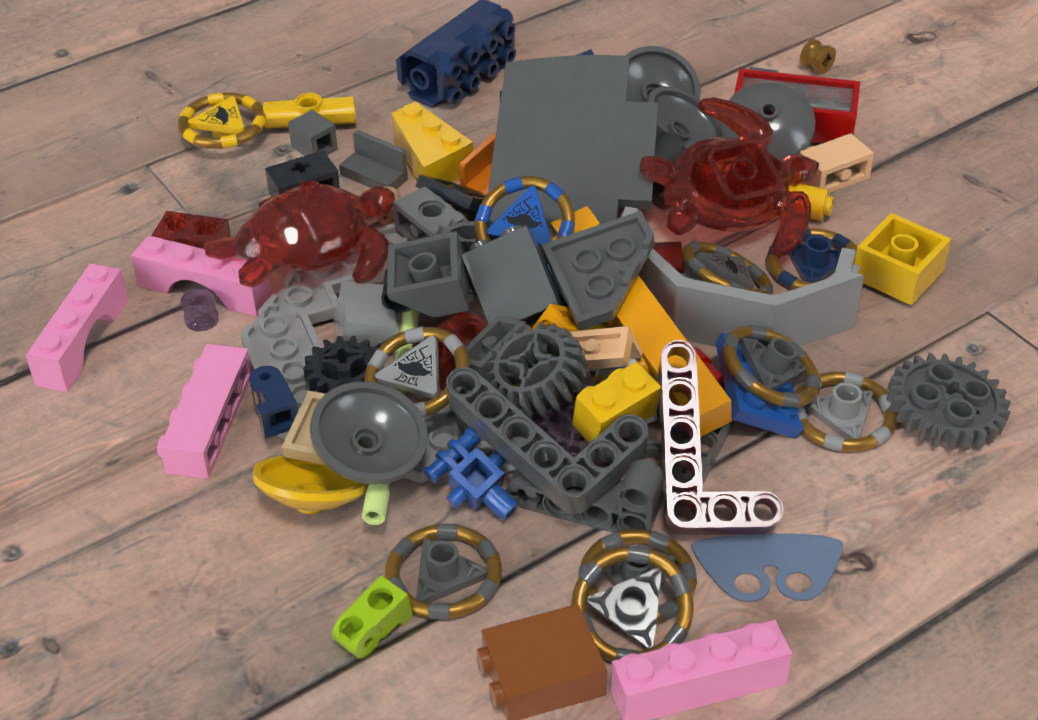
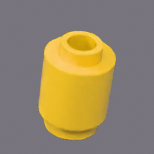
(819, 199)

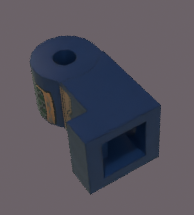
(273, 400)

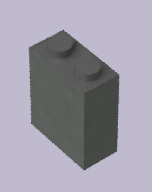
(511, 276)

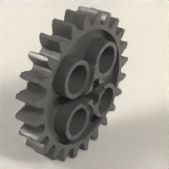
(948, 401)

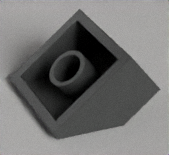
(429, 275)

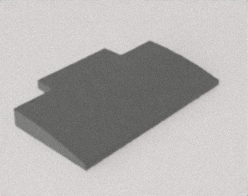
(576, 129)

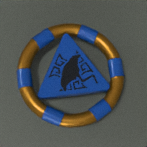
(525, 210)

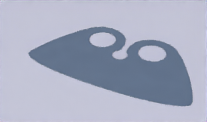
(750, 553)

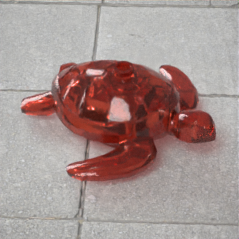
(735, 181)
(309, 231)

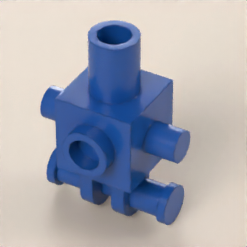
(475, 478)

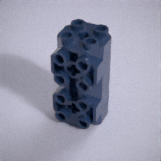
(453, 56)

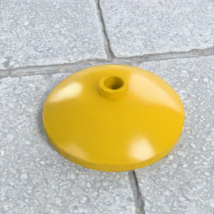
(305, 484)

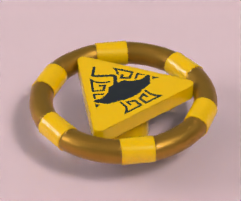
(221, 119)

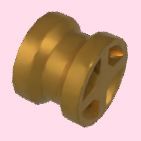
(817, 56)

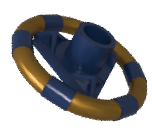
(812, 260)

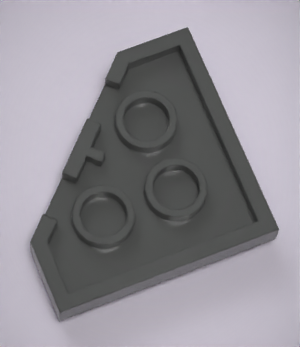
(599, 266)

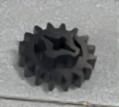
(337, 364)

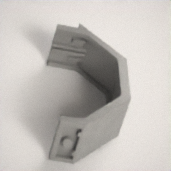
(708, 309)

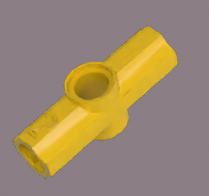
(336, 110)

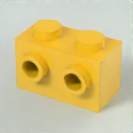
(621, 394)

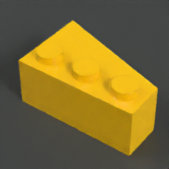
(429, 143)

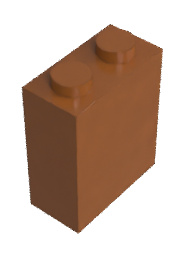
(542, 663)

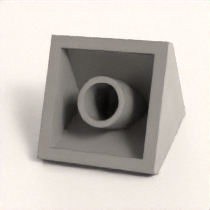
(363, 314)

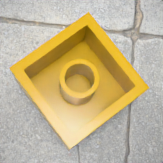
(902, 258)

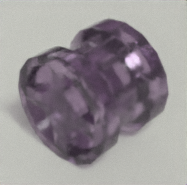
(199, 309)

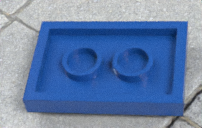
(753, 410)

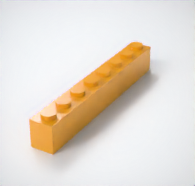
(653, 331)

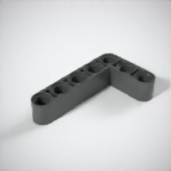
(541, 447)

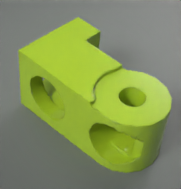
(372, 617)

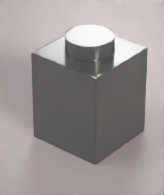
(312, 134)

